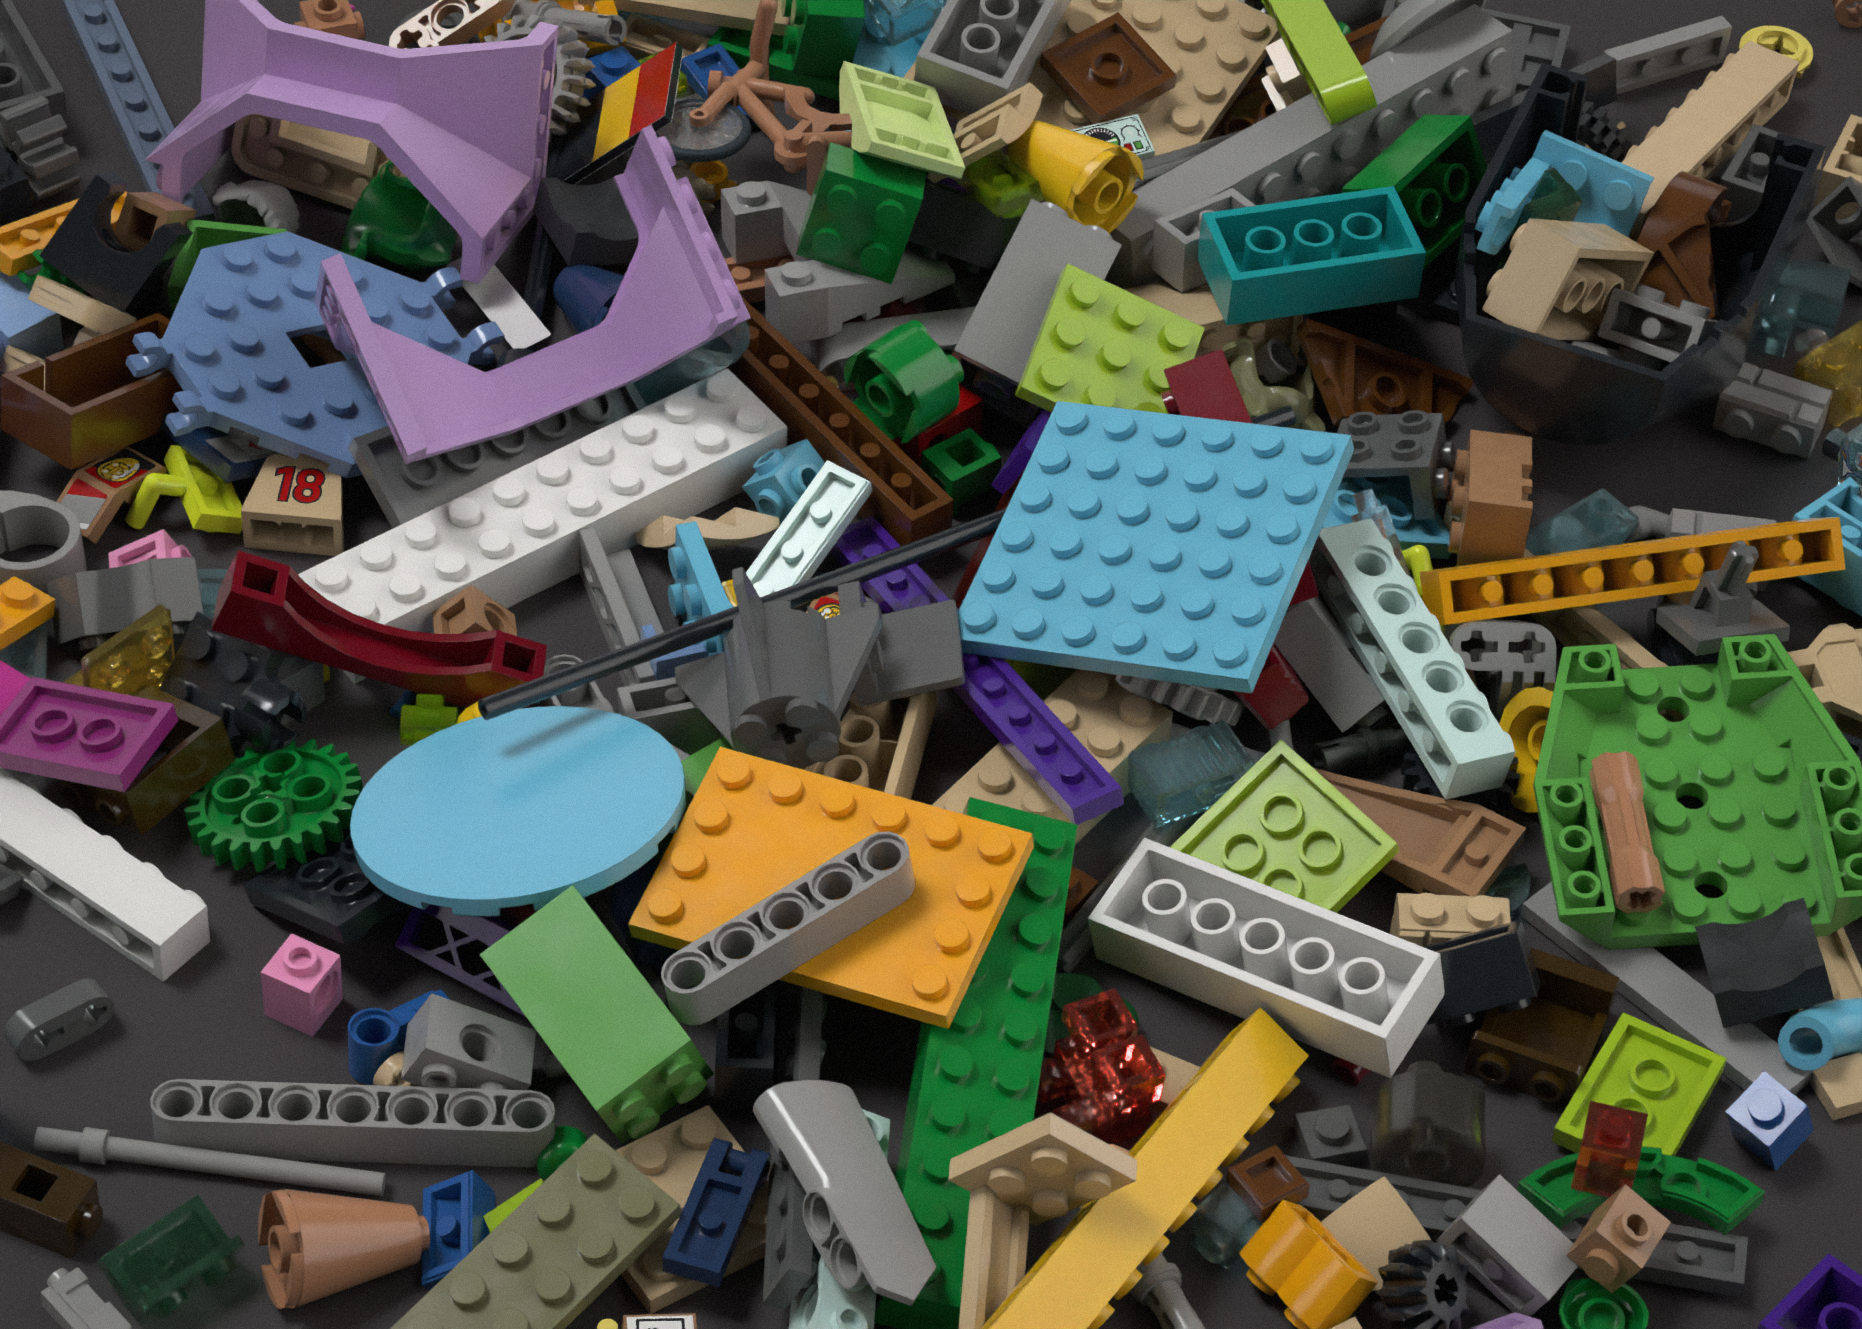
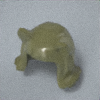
(1263, 397)

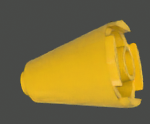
(1080, 173)

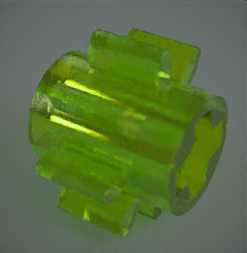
(425, 718)

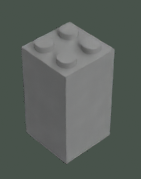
(1016, 300)

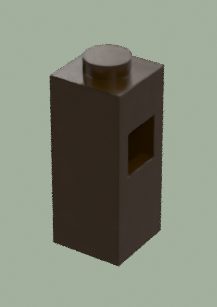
(46, 1202)

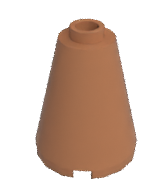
(333, 1243)

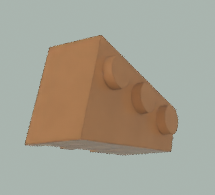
(1491, 498)

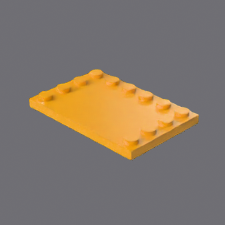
(771, 823)

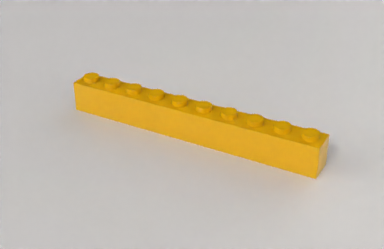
(1175, 1162)

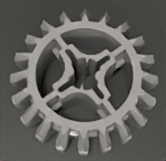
(570, 66)

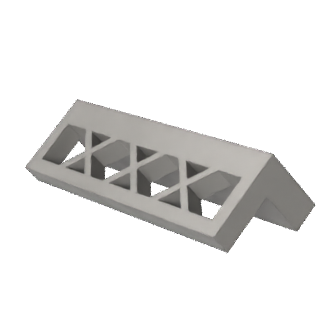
(617, 599)

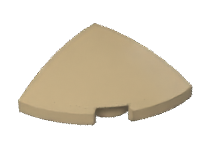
(726, 531)
(1374, 1225)

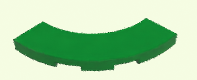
(1662, 1180)

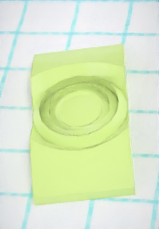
(898, 121)

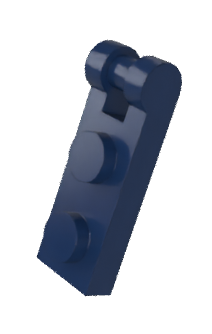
(715, 1213)

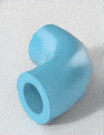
(1822, 1033)

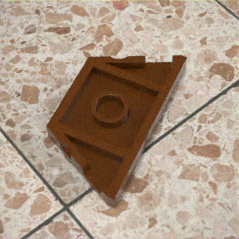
(1682, 267)
(1373, 378)

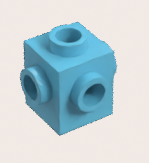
(783, 478)

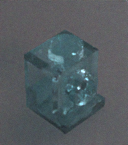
(1223, 1226)

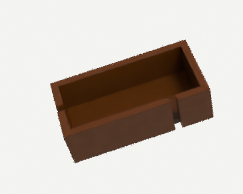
(89, 398)

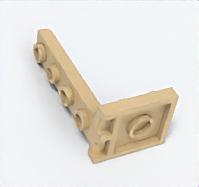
(1019, 1181)

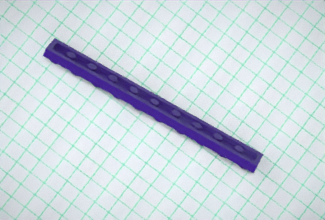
(995, 691)

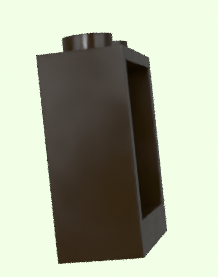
(197, 755)

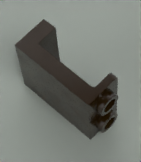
(1552, 1040)

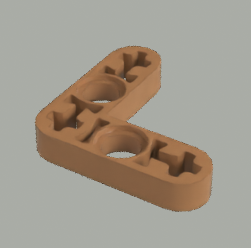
(426, 27)

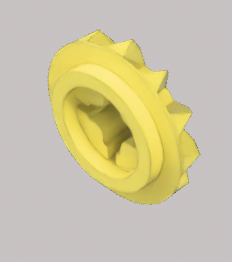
(1786, 40)

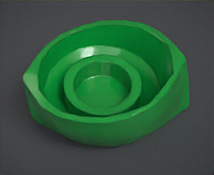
(1592, 1306)

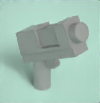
(76, 1304)

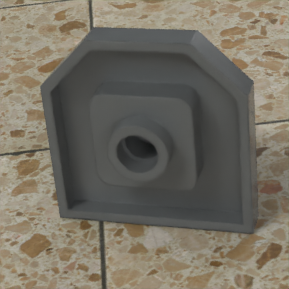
(1720, 607)

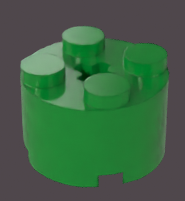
(904, 381)

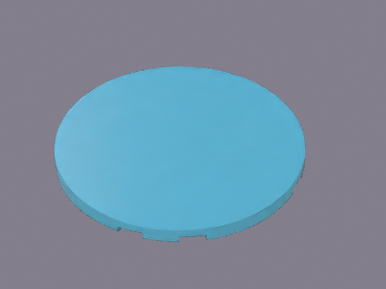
(518, 809)

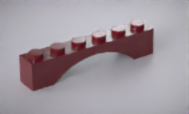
(280, 611)

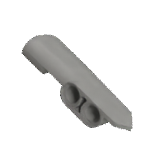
(851, 1195)

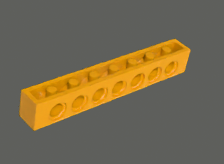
(1626, 570)

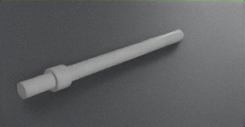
(97, 1146)

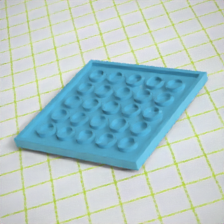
(1153, 545)

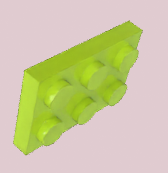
(1648, 1074)

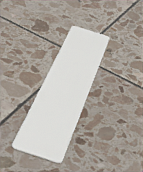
(506, 308)

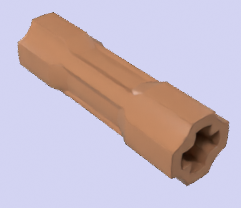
(1633, 866)

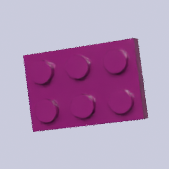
(82, 733)

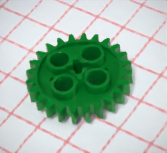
(275, 805)

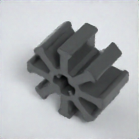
(38, 148)

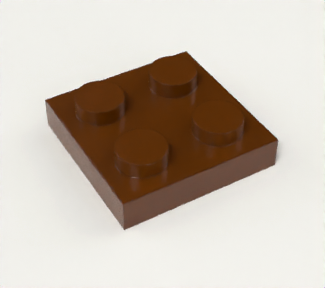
(1108, 69)

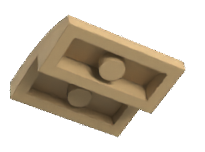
(995, 125)

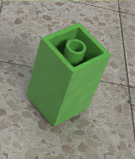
(598, 1015)

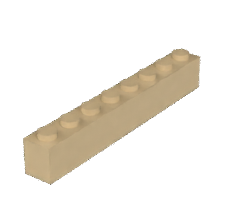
(1713, 121)

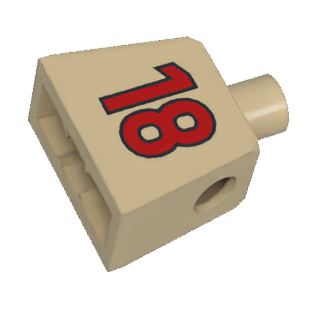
(295, 507)

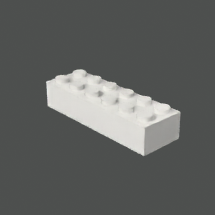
(1262, 948)

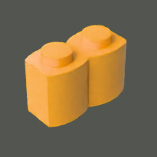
(1306, 1268)

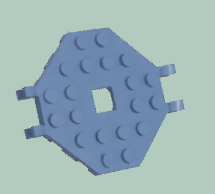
(245, 373)

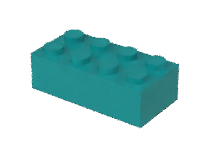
(1310, 255)

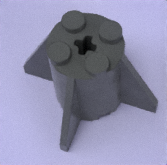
(781, 677)

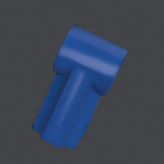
(378, 1035)

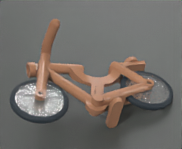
(717, 129)

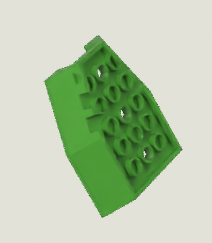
(1755, 751)

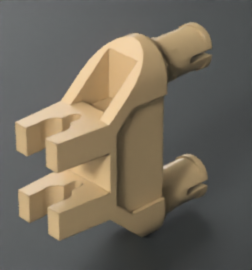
(1835, 674)

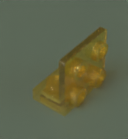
(132, 657)

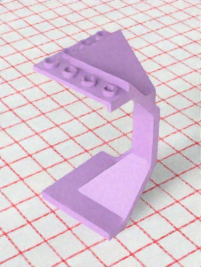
(452, 117)
(666, 306)

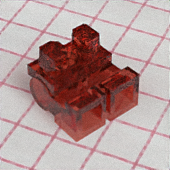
(1102, 1070)

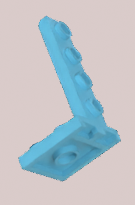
(1608, 188)

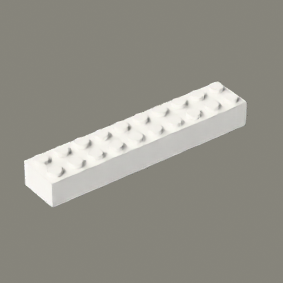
(526, 524)

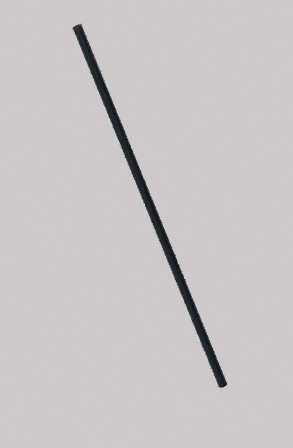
(798, 594)

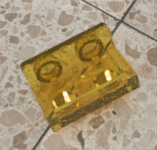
(1837, 368)

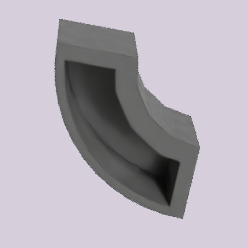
(105, 601)

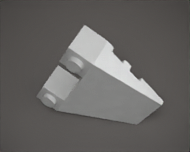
(807, 296)

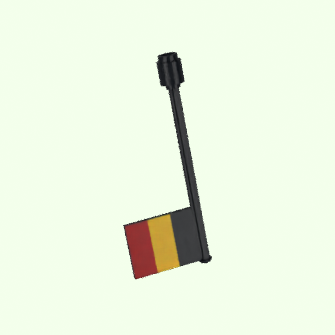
(605, 132)

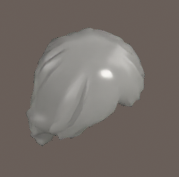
(257, 205)

